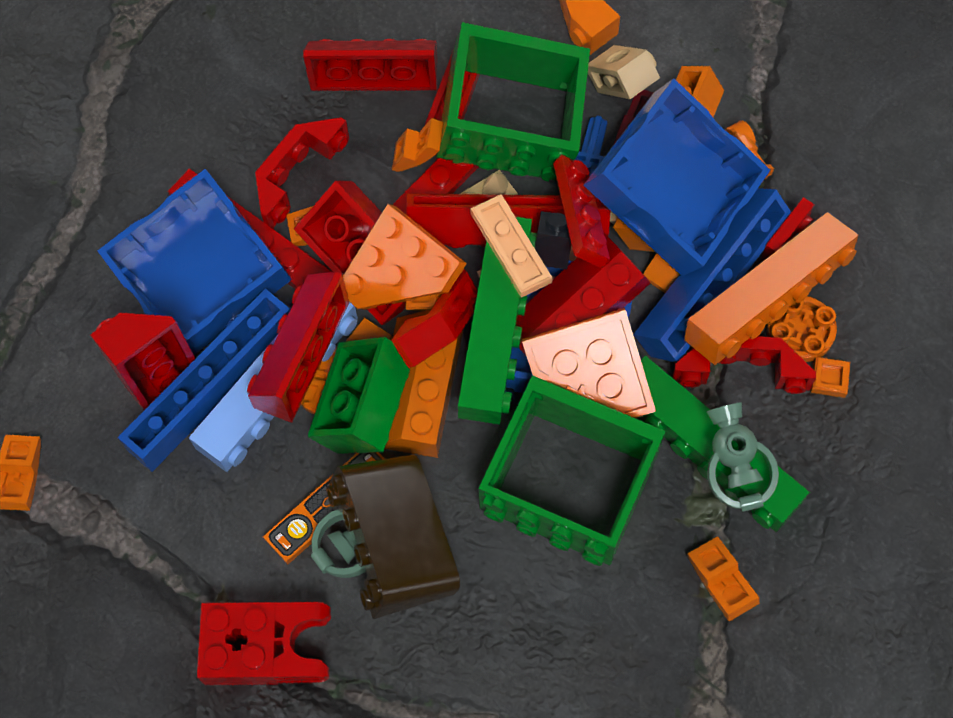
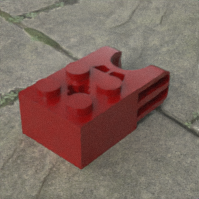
(270, 645)

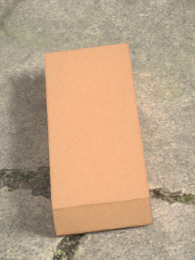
(511, 245)

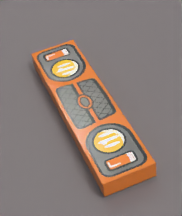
(296, 529)

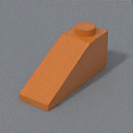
(590, 22)

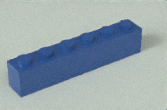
(749, 232)
(203, 382)

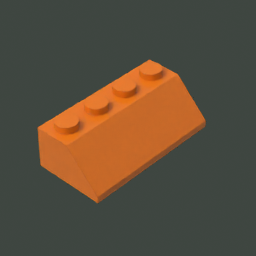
(424, 400)

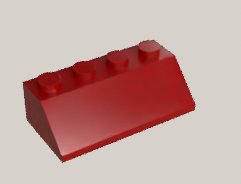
(371, 65)
(338, 229)
(583, 293)
(300, 345)
(144, 352)

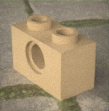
(623, 71)

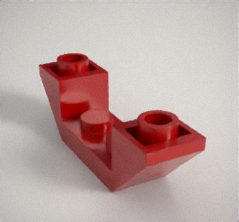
(322, 136)
(429, 333)
(790, 369)

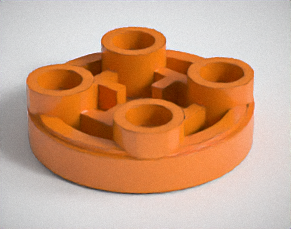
(806, 327)

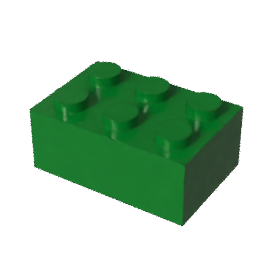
(360, 397)

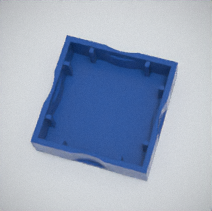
(677, 178)
(194, 261)

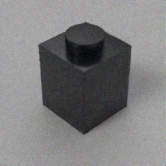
(553, 240)

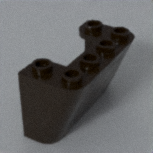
(395, 533)

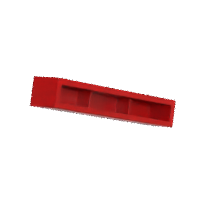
(451, 222)

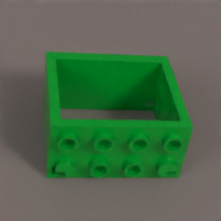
(519, 60)
(586, 419)

